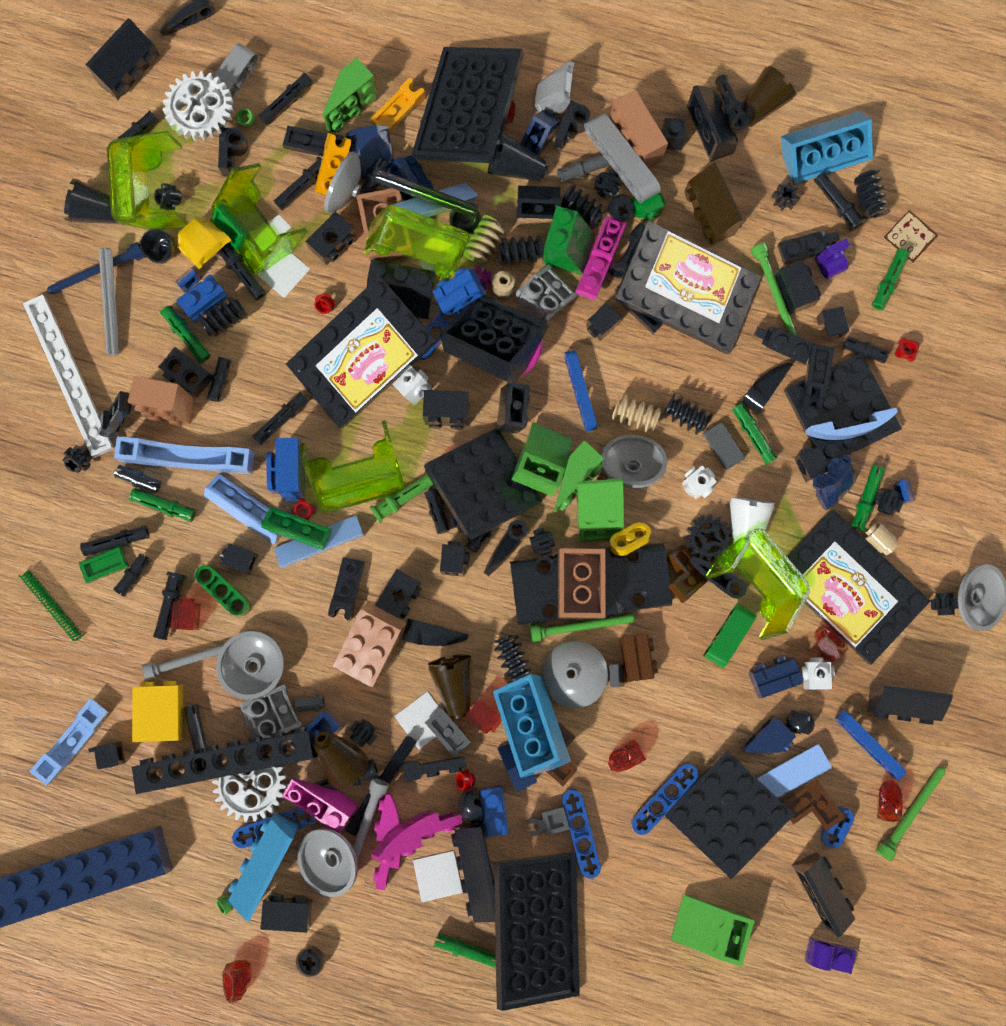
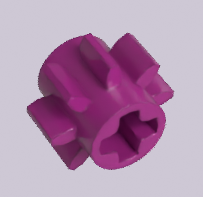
(483, 275)

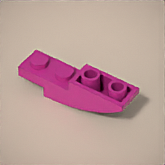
(600, 258)
(389, 821)
(408, 835)

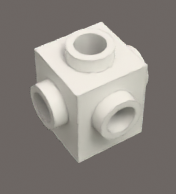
(412, 385)
(693, 487)
(817, 674)

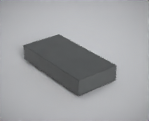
(723, 446)

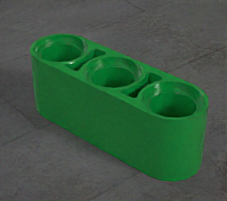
(213, 586)
(730, 635)

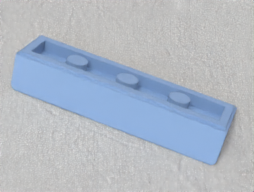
(426, 208)
(239, 505)
(341, 533)
(796, 771)

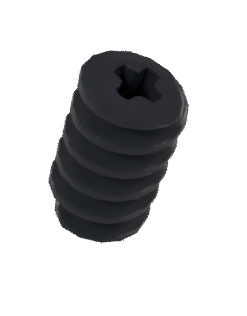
(869, 194)
(587, 210)
(521, 249)
(222, 316)
(687, 415)
(512, 657)

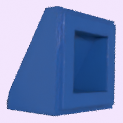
(187, 280)
(905, 490)

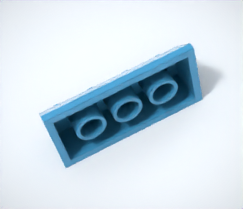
(828, 146)
(531, 726)
(262, 865)

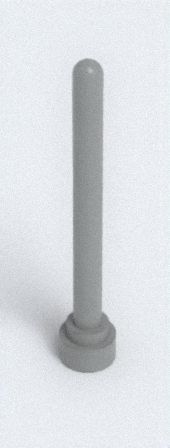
(152, 670)
(377, 790)

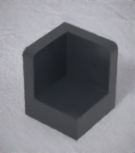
(834, 321)
(108, 755)

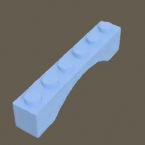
(181, 456)

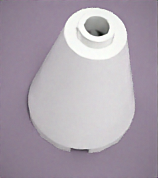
(748, 515)

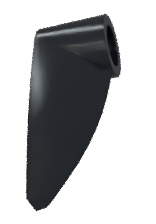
(187, 15)
(765, 387)
(506, 547)
(722, 581)
(431, 635)

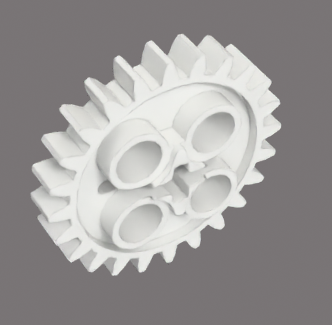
(198, 106)
(238, 801)

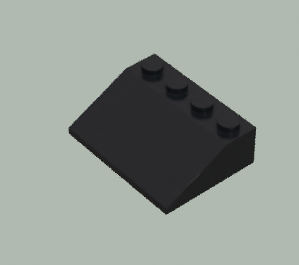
(494, 337)

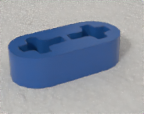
(841, 832)

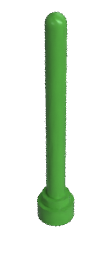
(760, 252)
(539, 632)
(888, 848)

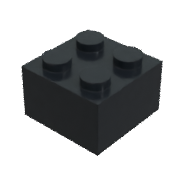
(446, 409)

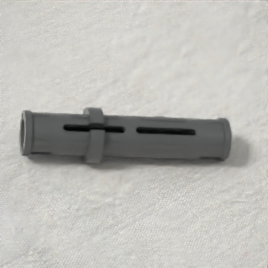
(581, 168)

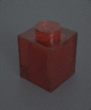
(186, 615)
(483, 717)

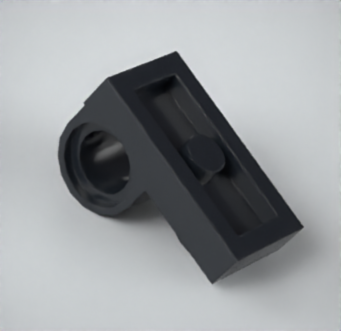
(570, 124)
(228, 150)

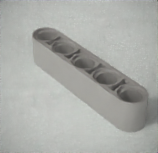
(236, 69)
(622, 157)

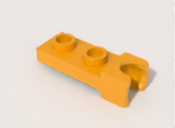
(399, 106)
(331, 160)

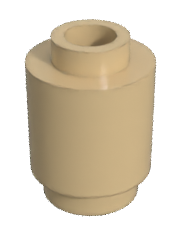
(503, 290)
(881, 538)

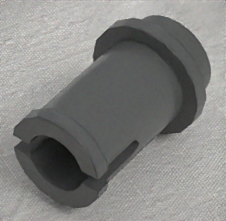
(310, 703)

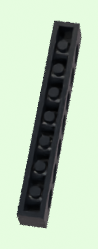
(147, 780)

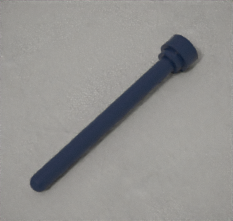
(132, 253)

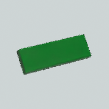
(296, 528)

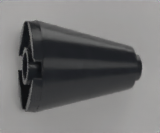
(517, 161)
(87, 204)

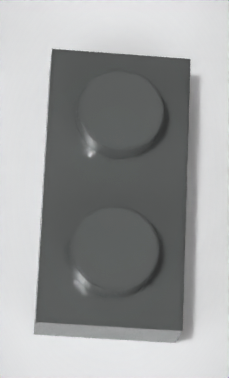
(448, 732)

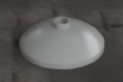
(344, 184)
(634, 460)
(982, 597)
(235, 664)
(589, 678)
(327, 862)

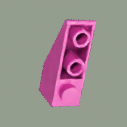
(322, 803)

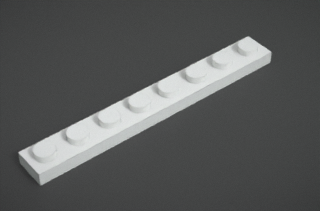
(67, 374)

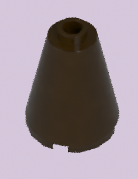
(767, 95)
(453, 683)
(340, 760)

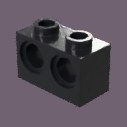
(185, 373)

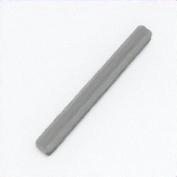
(109, 301)

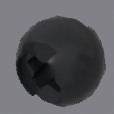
(622, 214)
(800, 722)
(303, 966)

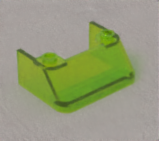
(128, 182)
(417, 237)
(262, 246)
(357, 480)
(771, 574)

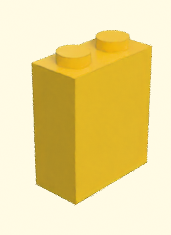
(158, 712)

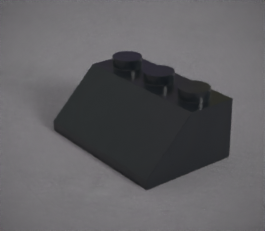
(122, 59)
(711, 123)
(409, 283)
(908, 703)
(825, 893)

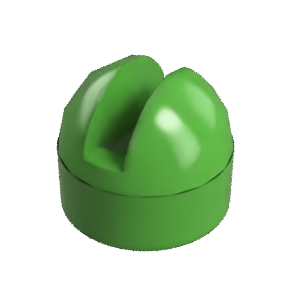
(242, 120)
(223, 904)

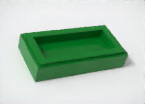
(230, 226)
(103, 564)

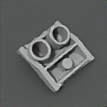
(554, 90)
(544, 295)
(270, 714)

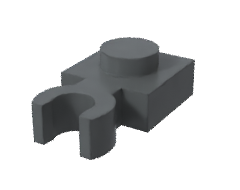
(553, 821)

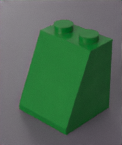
(568, 241)

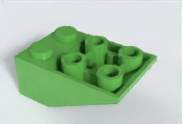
(350, 94)
(543, 459)
(581, 465)
(599, 509)
(713, 929)

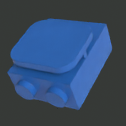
(286, 469)

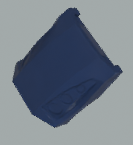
(369, 145)
(836, 483)

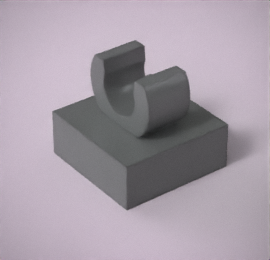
(616, 675)

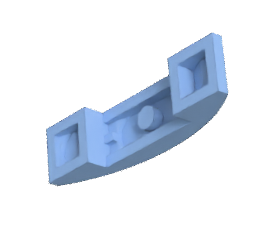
(827, 430)
(70, 743)

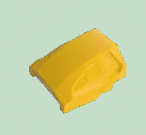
(201, 241)

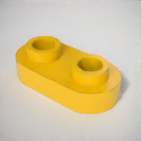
(628, 539)

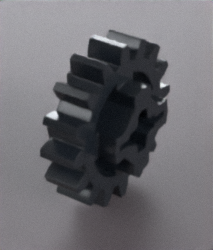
(699, 534)

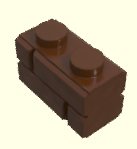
(637, 657)

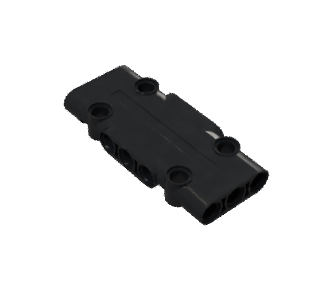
(623, 579)

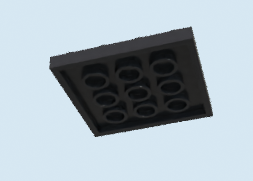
(848, 402)
(479, 484)
(729, 814)

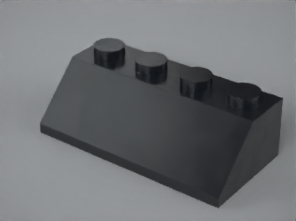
(477, 871)

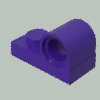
(833, 259)
(830, 956)

